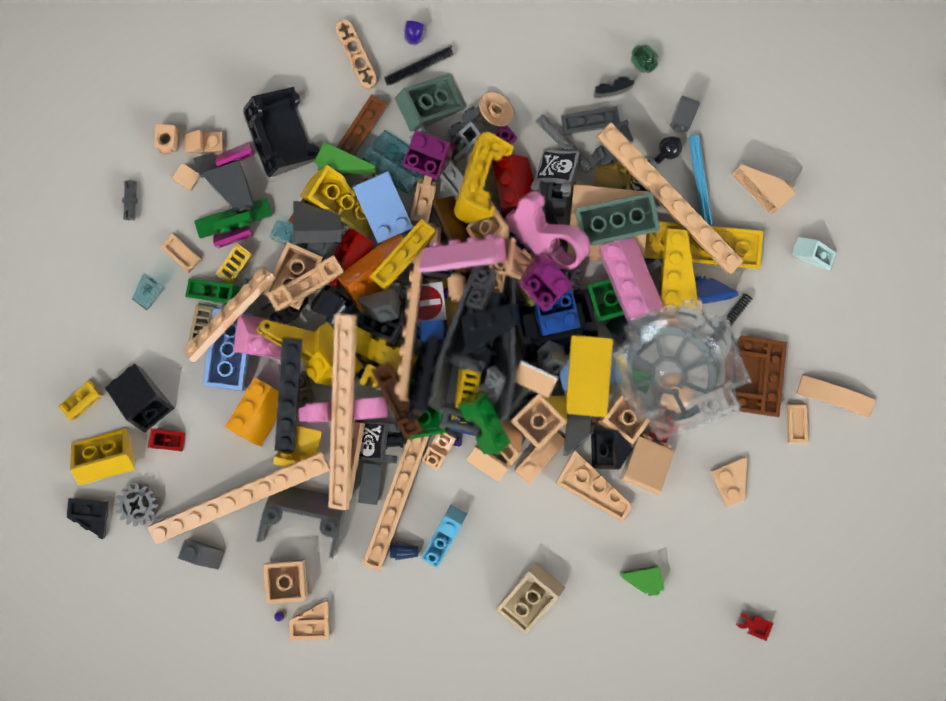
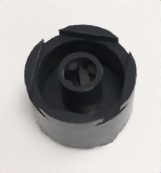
(331, 303)

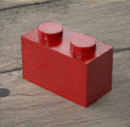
(352, 248)

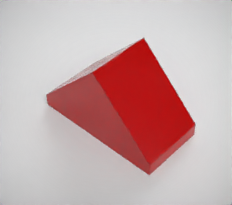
(166, 439)

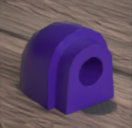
(413, 32)

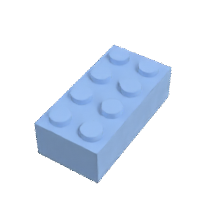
(223, 365)

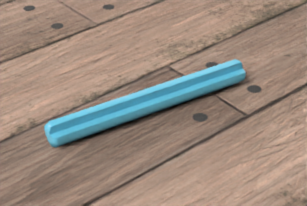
(700, 178)

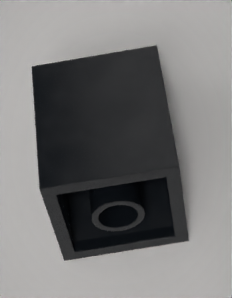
(139, 398)

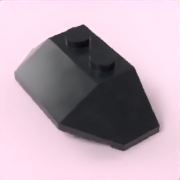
(388, 330)

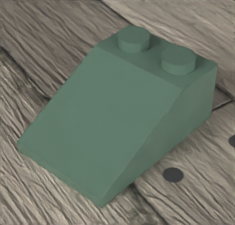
(429, 102)

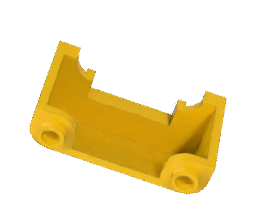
(472, 200)

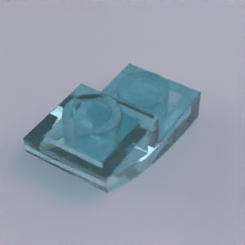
(284, 233)

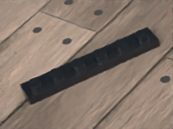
(288, 394)

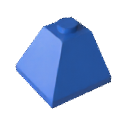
(711, 290)

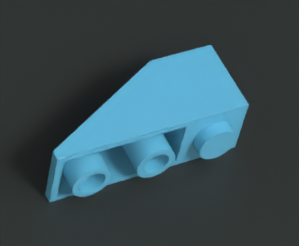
(444, 536)

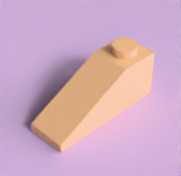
(539, 458)

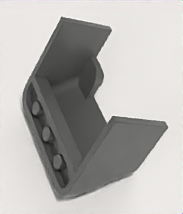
(303, 503)

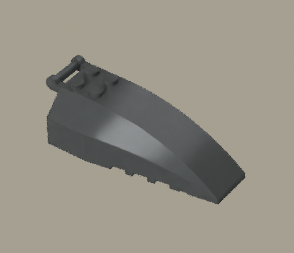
(445, 376)

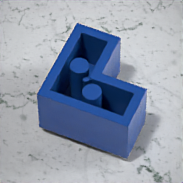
(433, 328)

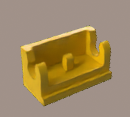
(368, 377)
(81, 400)

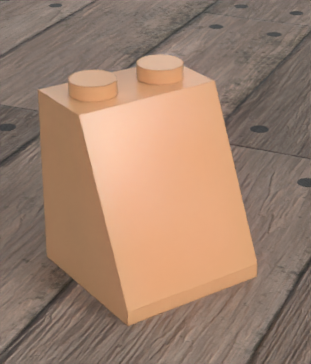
(648, 464)

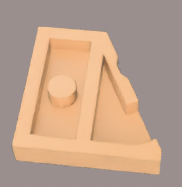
(731, 481)
(311, 624)

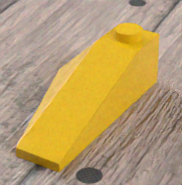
(332, 193)

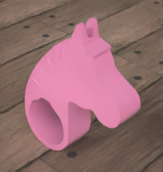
(539, 237)
(362, 409)

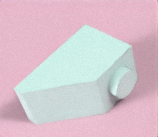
(814, 253)

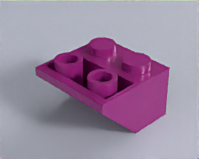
(428, 155)
(544, 281)

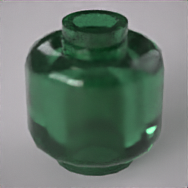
(644, 58)

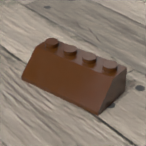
(452, 227)

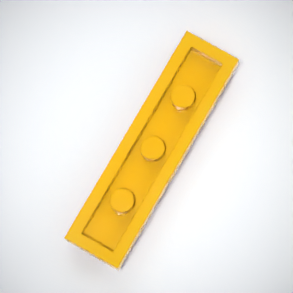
(403, 254)

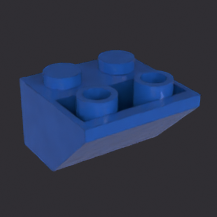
(559, 316)

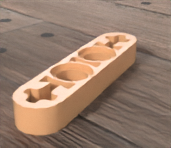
(357, 54)

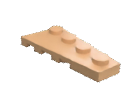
(589, 485)

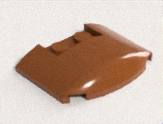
(765, 367)

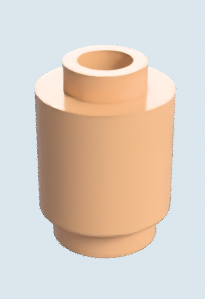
(456, 285)

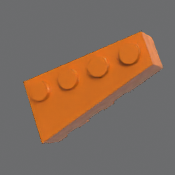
(357, 279)

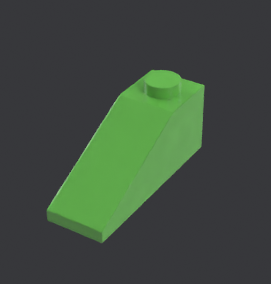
(342, 161)

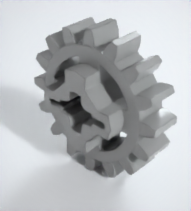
(129, 502)

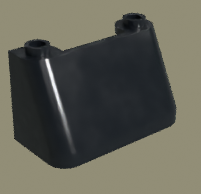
(278, 131)
(529, 335)

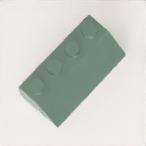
(618, 219)

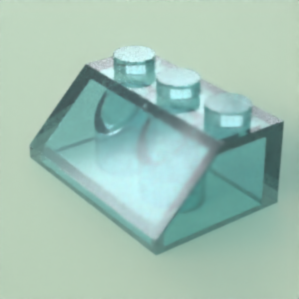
(388, 155)

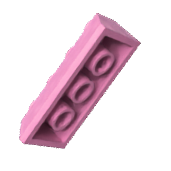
(463, 254)
(630, 278)

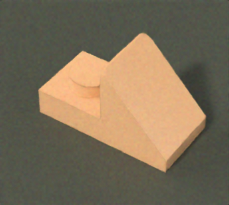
(204, 142)

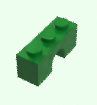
(480, 410)

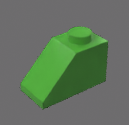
(645, 579)

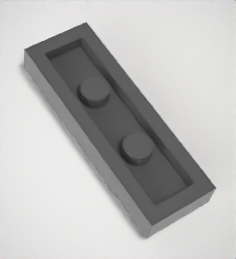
(589, 120)

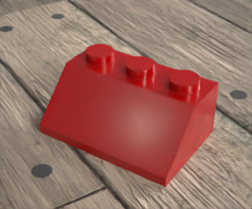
(512, 181)

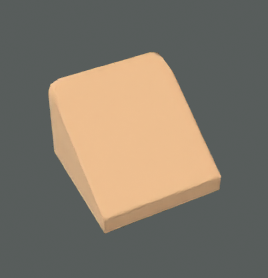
(186, 176)

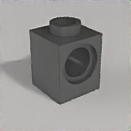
(551, 357)

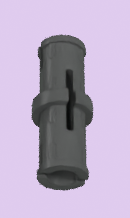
(129, 200)
(464, 361)

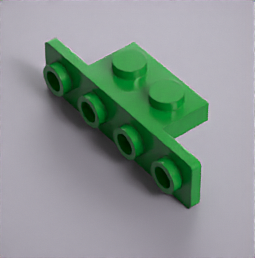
(229, 219)

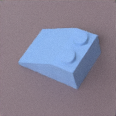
(382, 206)

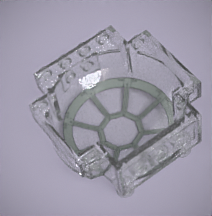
(680, 368)

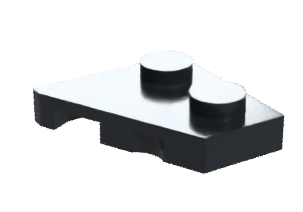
(89, 514)

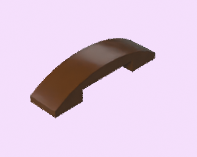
(387, 382)

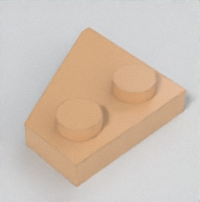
(516, 260)

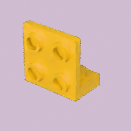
(306, 445)

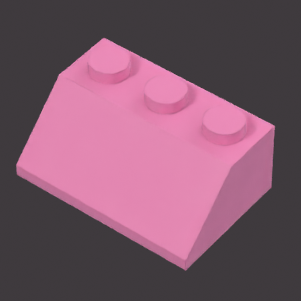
(251, 342)

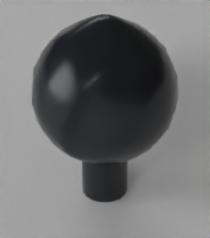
(669, 148)

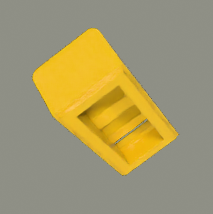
(244, 262)
(475, 380)

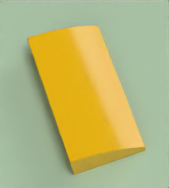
(588, 376)

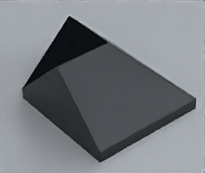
(609, 449)

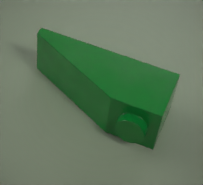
(211, 291)

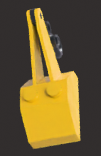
(316, 346)

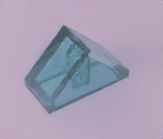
(147, 291)

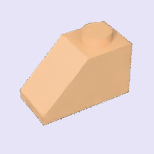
(513, 450)

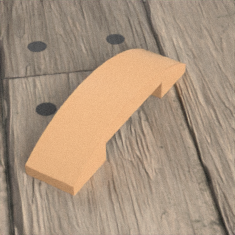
(305, 284)
(836, 396)

